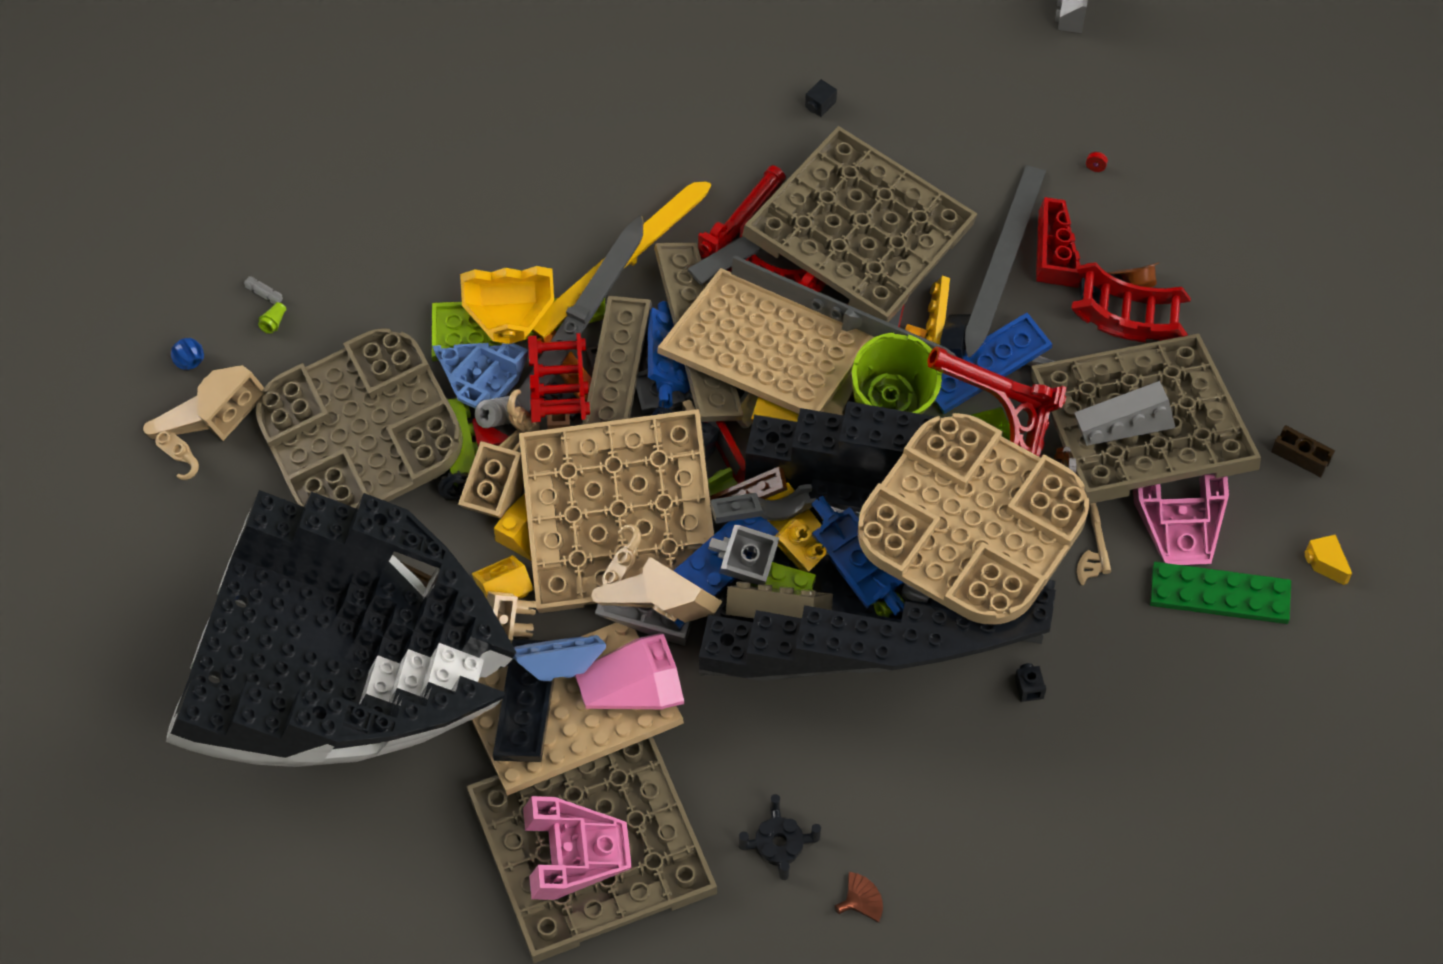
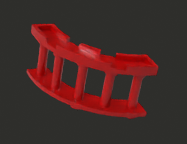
(1121, 326)
(543, 407)

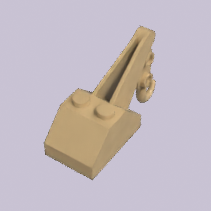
(220, 405)
(497, 470)
(655, 588)

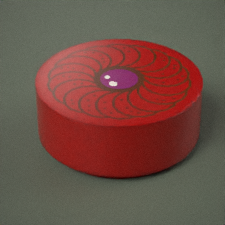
(1096, 162)

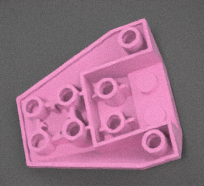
(633, 677)

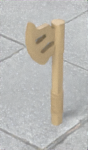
(1102, 555)

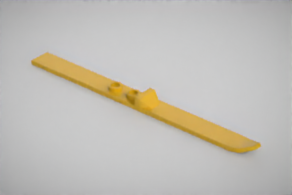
(652, 230)

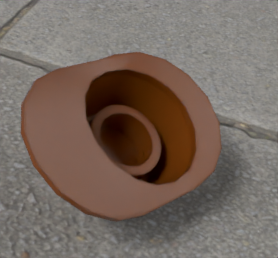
(1141, 276)

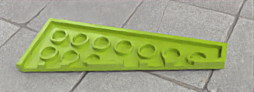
(455, 326)

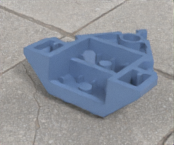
(482, 370)

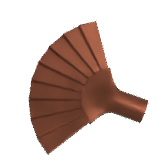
(862, 897)

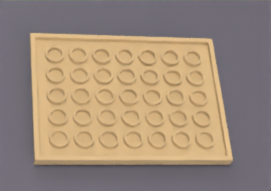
(764, 344)
(574, 732)

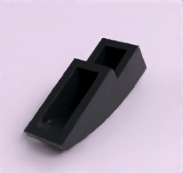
(954, 334)

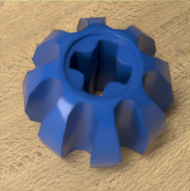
(187, 353)

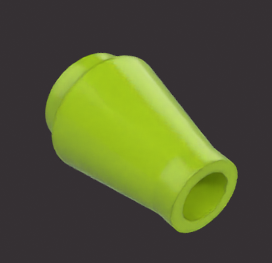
(271, 319)

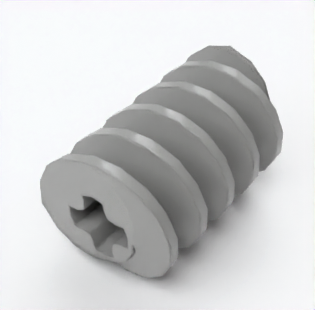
(493, 412)

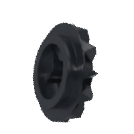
(448, 489)

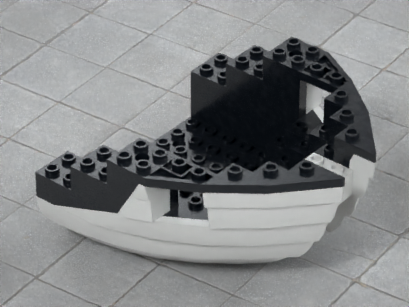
(337, 640)

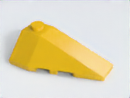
(513, 529)

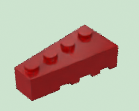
(1056, 245)

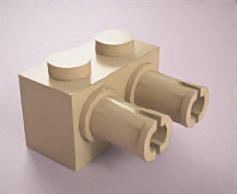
(506, 607)

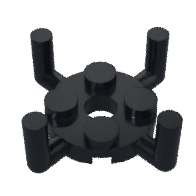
(783, 827)

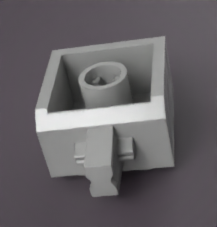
(743, 541)

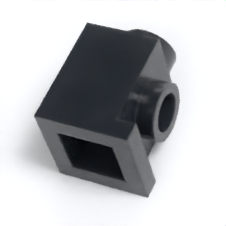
(1030, 689)

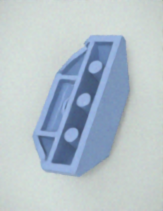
(560, 657)

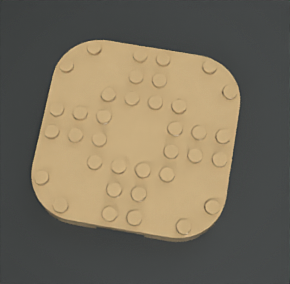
(973, 519)

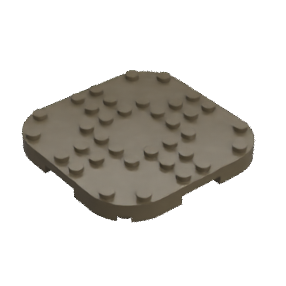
(360, 421)

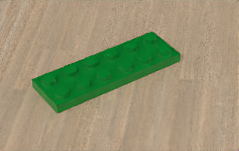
(1220, 592)

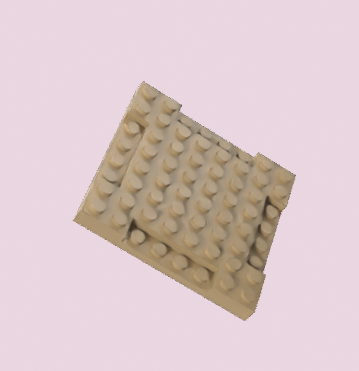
(608, 475)

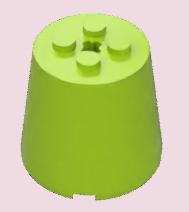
(898, 370)

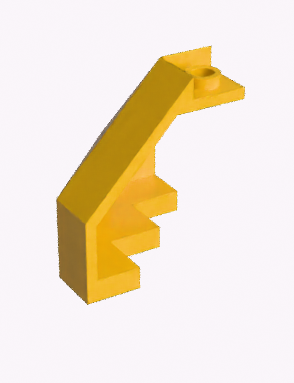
(507, 300)

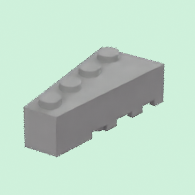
(1126, 416)

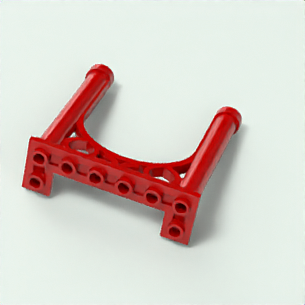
(724, 234)
(1035, 400)

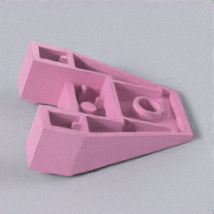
(1187, 527)
(582, 846)

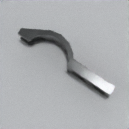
(752, 506)

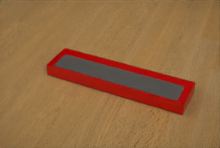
(730, 451)

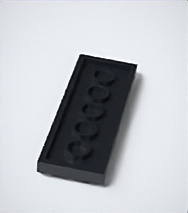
(523, 714)

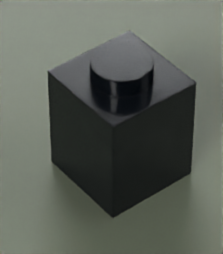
(820, 98)

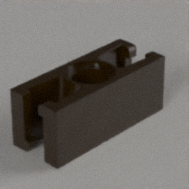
(1291, 442)

